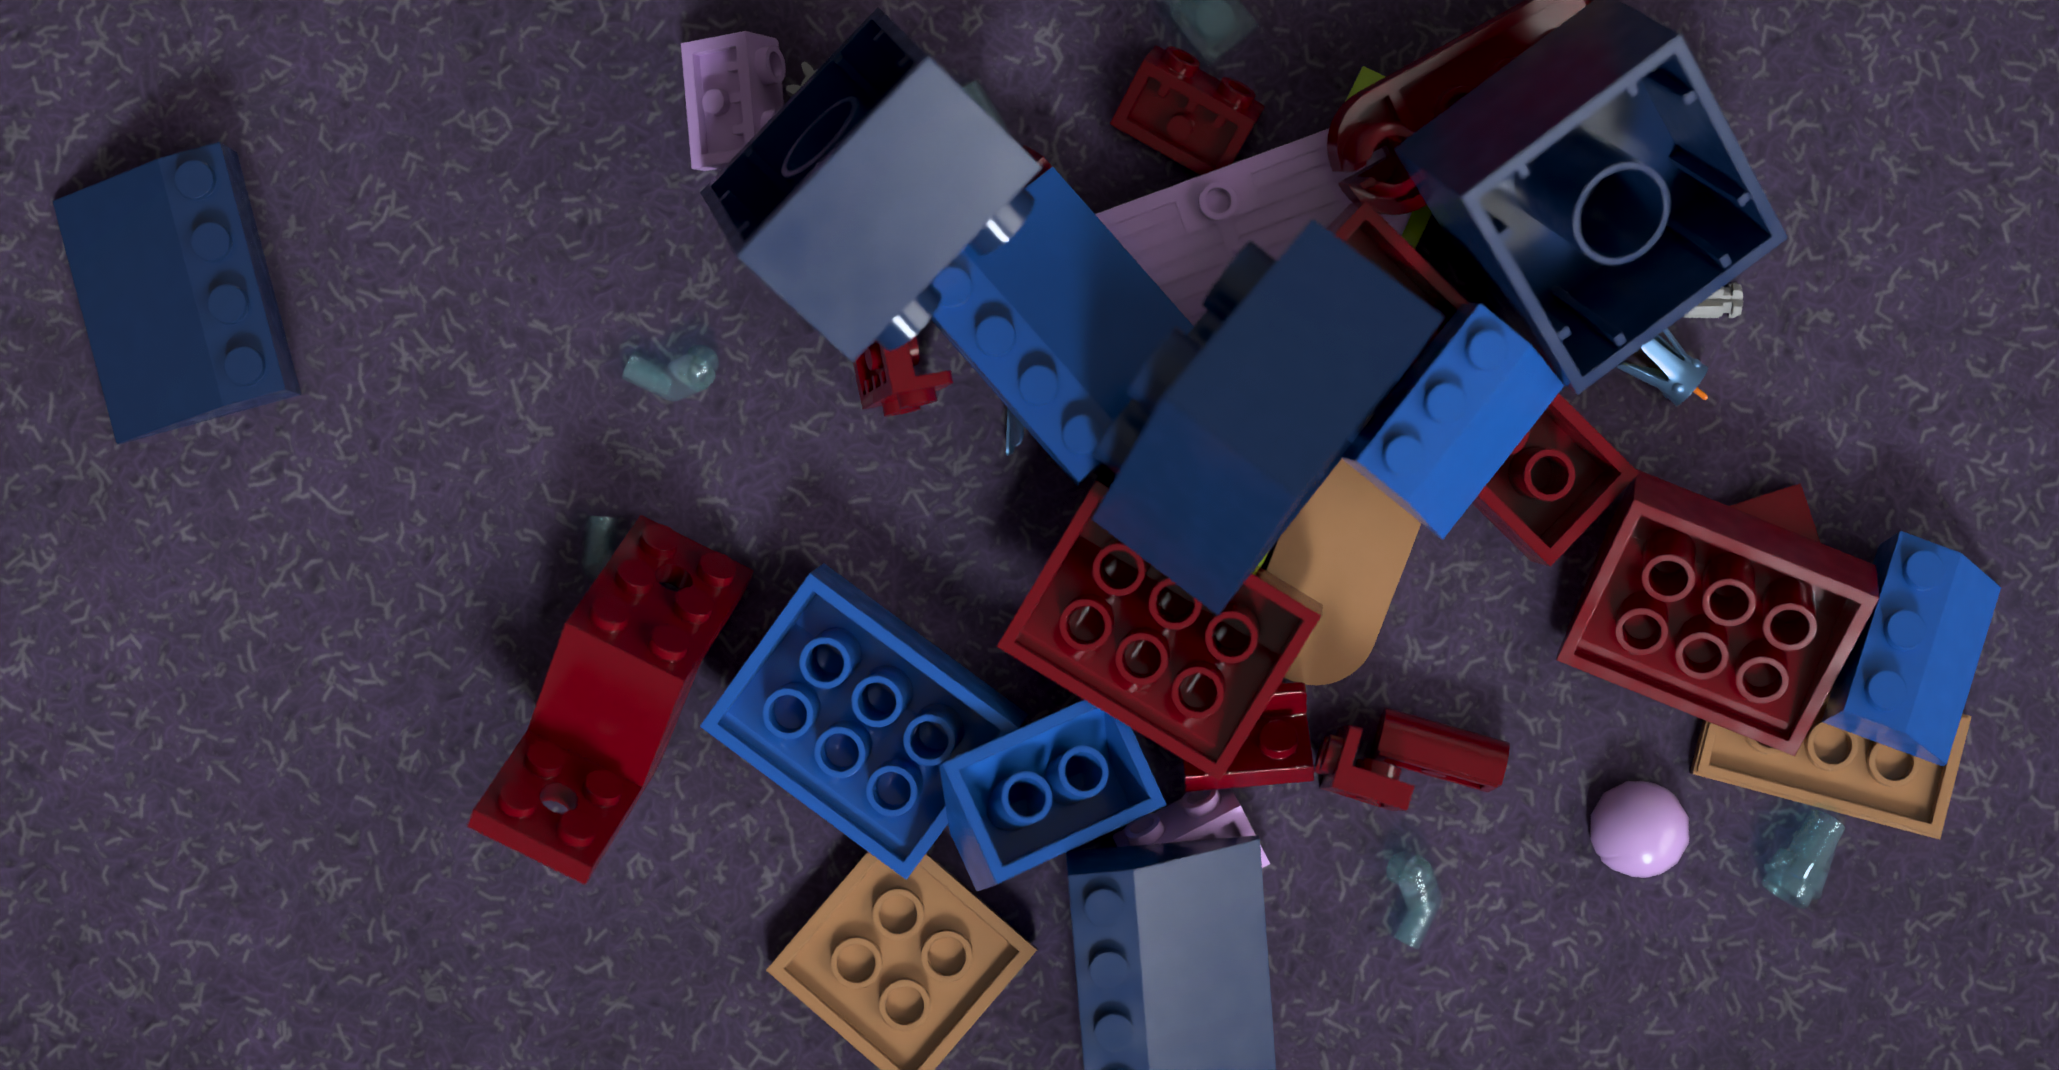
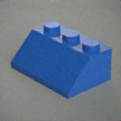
(1454, 418)
(1916, 650)
(1045, 791)

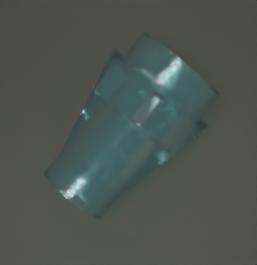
(1804, 861)

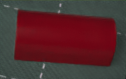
(1440, 750)

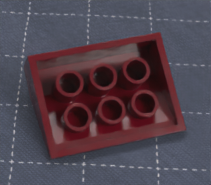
(1718, 613)
(1151, 650)

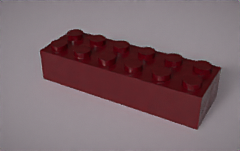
(1559, 470)

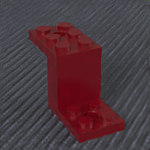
(611, 699)

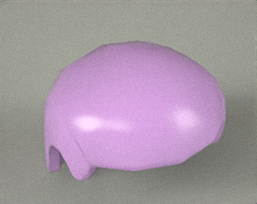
(1639, 829)

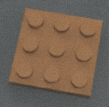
(902, 962)

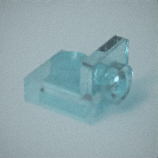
(1211, 25)

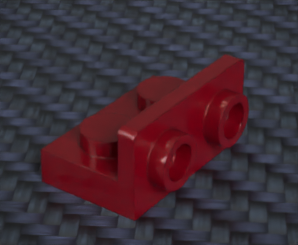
(1187, 111)
(890, 381)
(1274, 751)
(1367, 781)

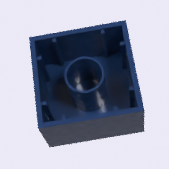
(871, 190)
(1593, 190)
(1254, 408)

